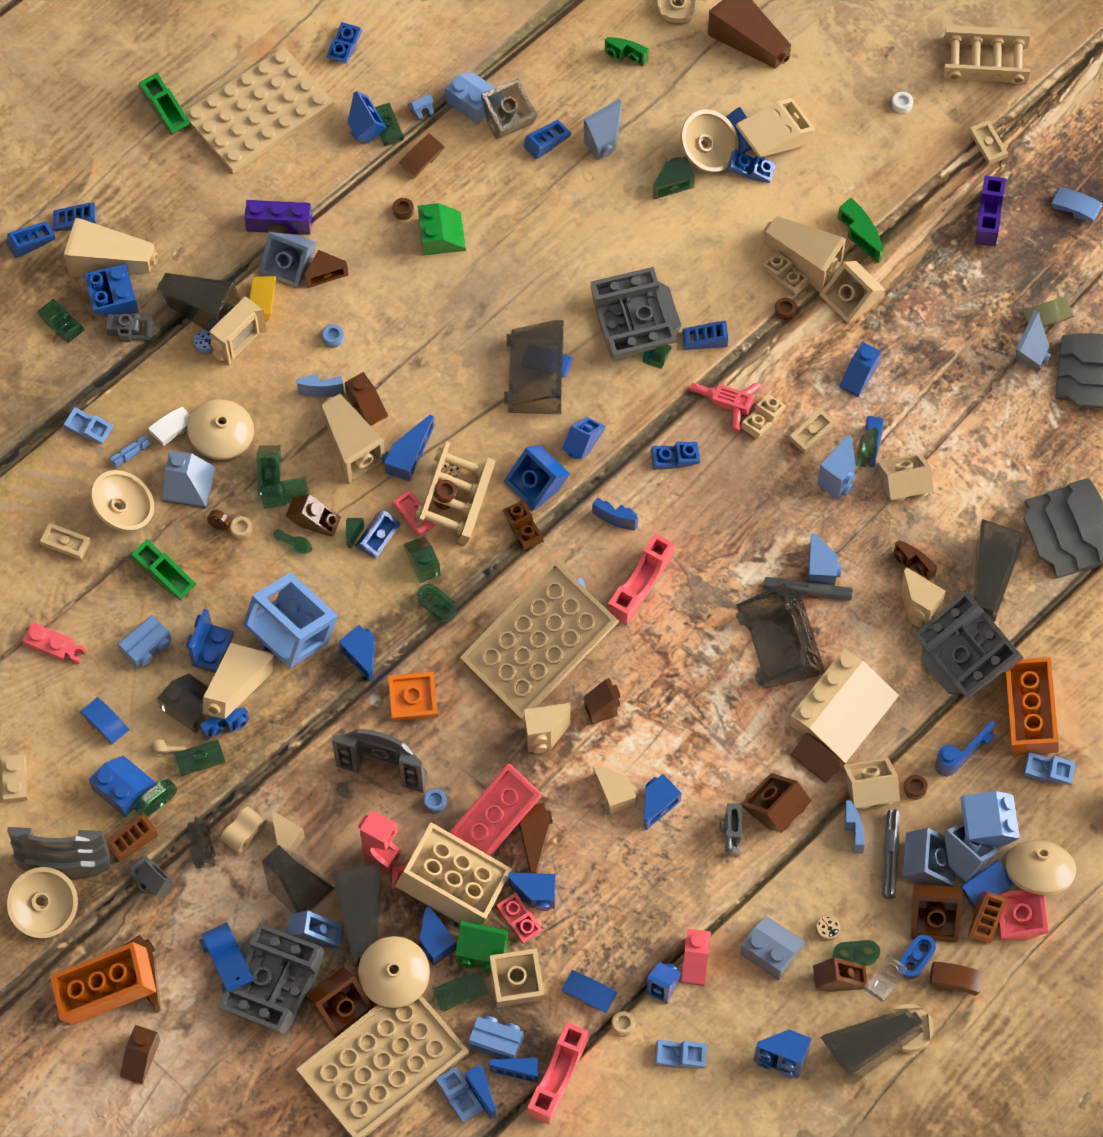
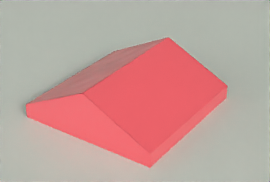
(1023, 916)

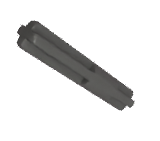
(811, 589)
(891, 853)

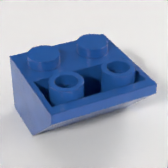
(111, 291)
(783, 1052)

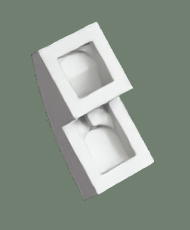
(170, 426)

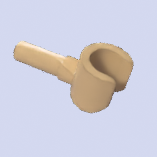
(161, 749)

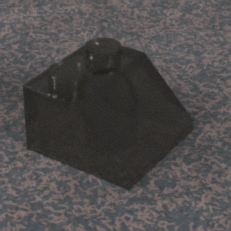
(508, 109)
(184, 701)

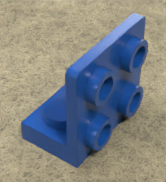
(208, 643)

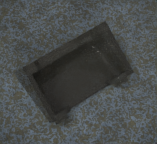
(536, 368)
(781, 637)

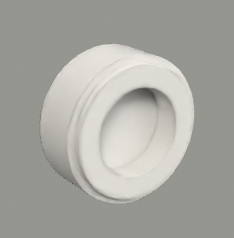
(902, 102)

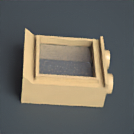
(237, 330)

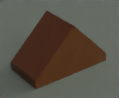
(325, 269)

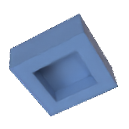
(422, 103)

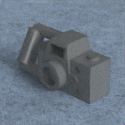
(129, 327)
(732, 828)
(150, 877)

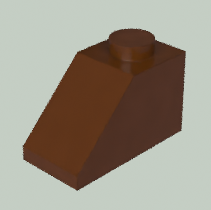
(365, 399)
(839, 975)
(139, 1054)

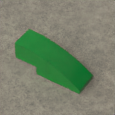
(163, 103)
(861, 229)
(162, 569)

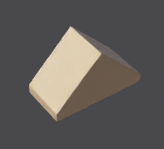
(287, 833)

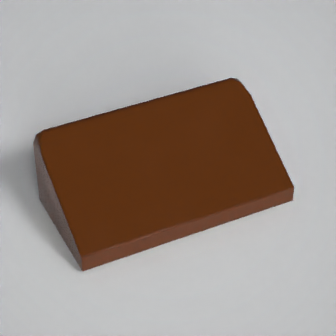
(816, 758)

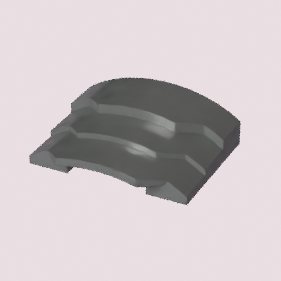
(635, 313)
(1081, 370)
(1067, 527)
(965, 647)
(361, 743)
(74, 856)
(282, 975)

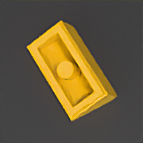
(262, 293)

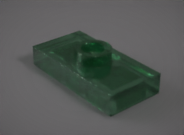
(392, 132)
(199, 757)

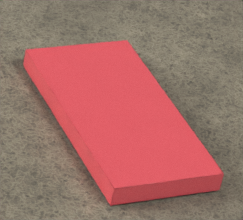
(497, 811)

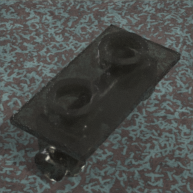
(204, 852)

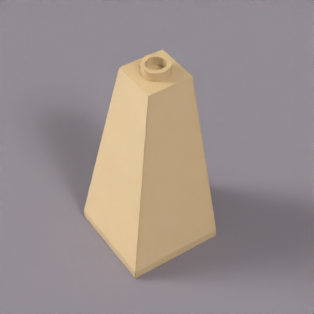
(98, 248)
(810, 249)
(354, 439)

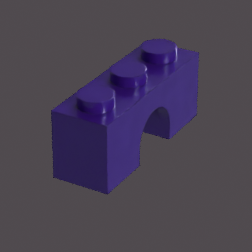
(990, 211)
(293, 215)

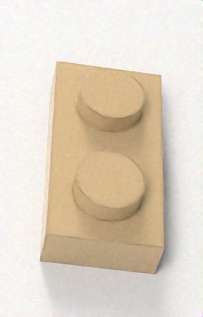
(988, 142)
(812, 431)
(65, 541)
(14, 778)

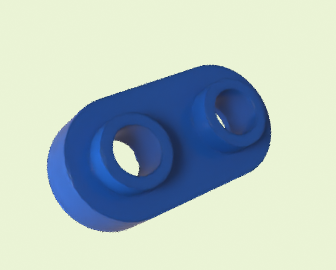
(915, 957)

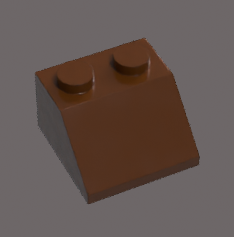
(777, 802)
(936, 912)
(339, 1001)

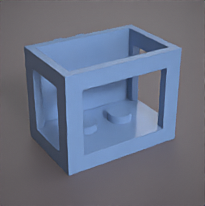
(293, 623)

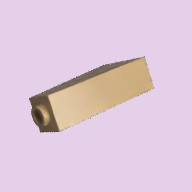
(236, 679)

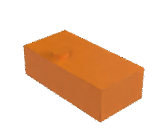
(1032, 707)
(103, 983)

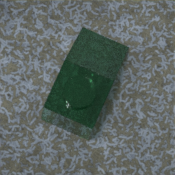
(674, 178)
(268, 465)
(423, 559)

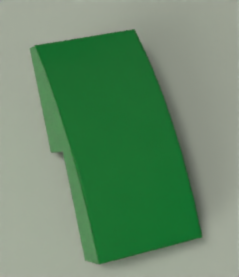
(620, 48)

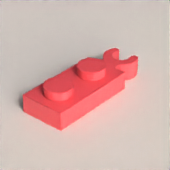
(52, 643)

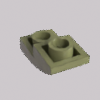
(1051, 311)

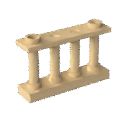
(992, 37)
(476, 490)

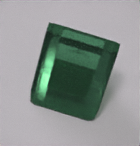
(658, 356)
(354, 528)

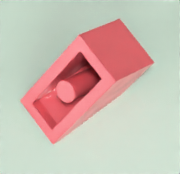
(696, 957)

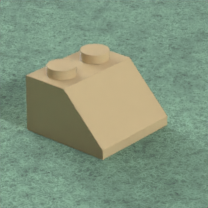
(851, 291)
(906, 477)
(920, 598)
(545, 726)
(872, 783)
(516, 978)

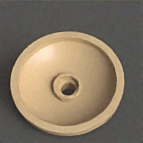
(717, 136)
(220, 440)
(128, 495)
(1040, 867)
(58, 906)
(393, 989)

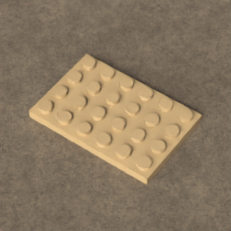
(258, 109)
(539, 639)
(381, 1064)

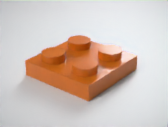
(412, 696)

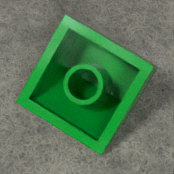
(440, 229)
(478, 943)

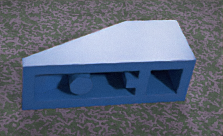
(407, 451)

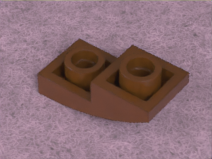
(421, 154)
(523, 525)
(910, 555)
(954, 976)

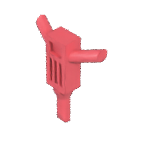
(730, 399)

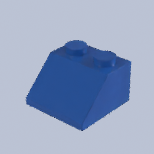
(536, 476)
(120, 784)

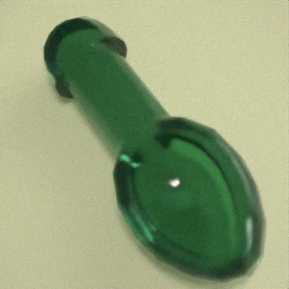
(298, 543)

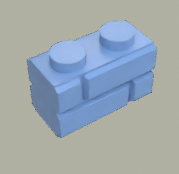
(145, 642)
(495, 1038)

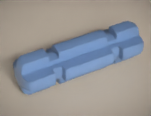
(130, 451)

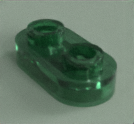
(438, 603)
(156, 797)
(857, 953)

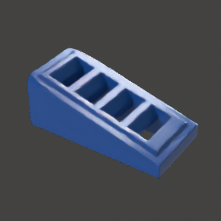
(537, 147)
(82, 210)
(22, 248)
(714, 342)
(870, 423)
(519, 1068)
(479, 1086)

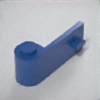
(951, 759)
(226, 956)

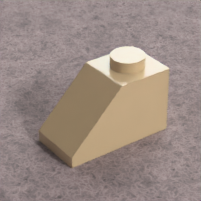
(615, 789)

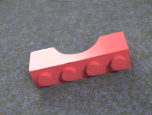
(650, 567)
(376, 839)
(559, 1073)

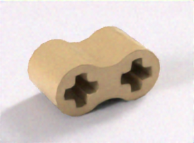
(243, 830)

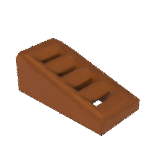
(143, 839)
(1000, 903)

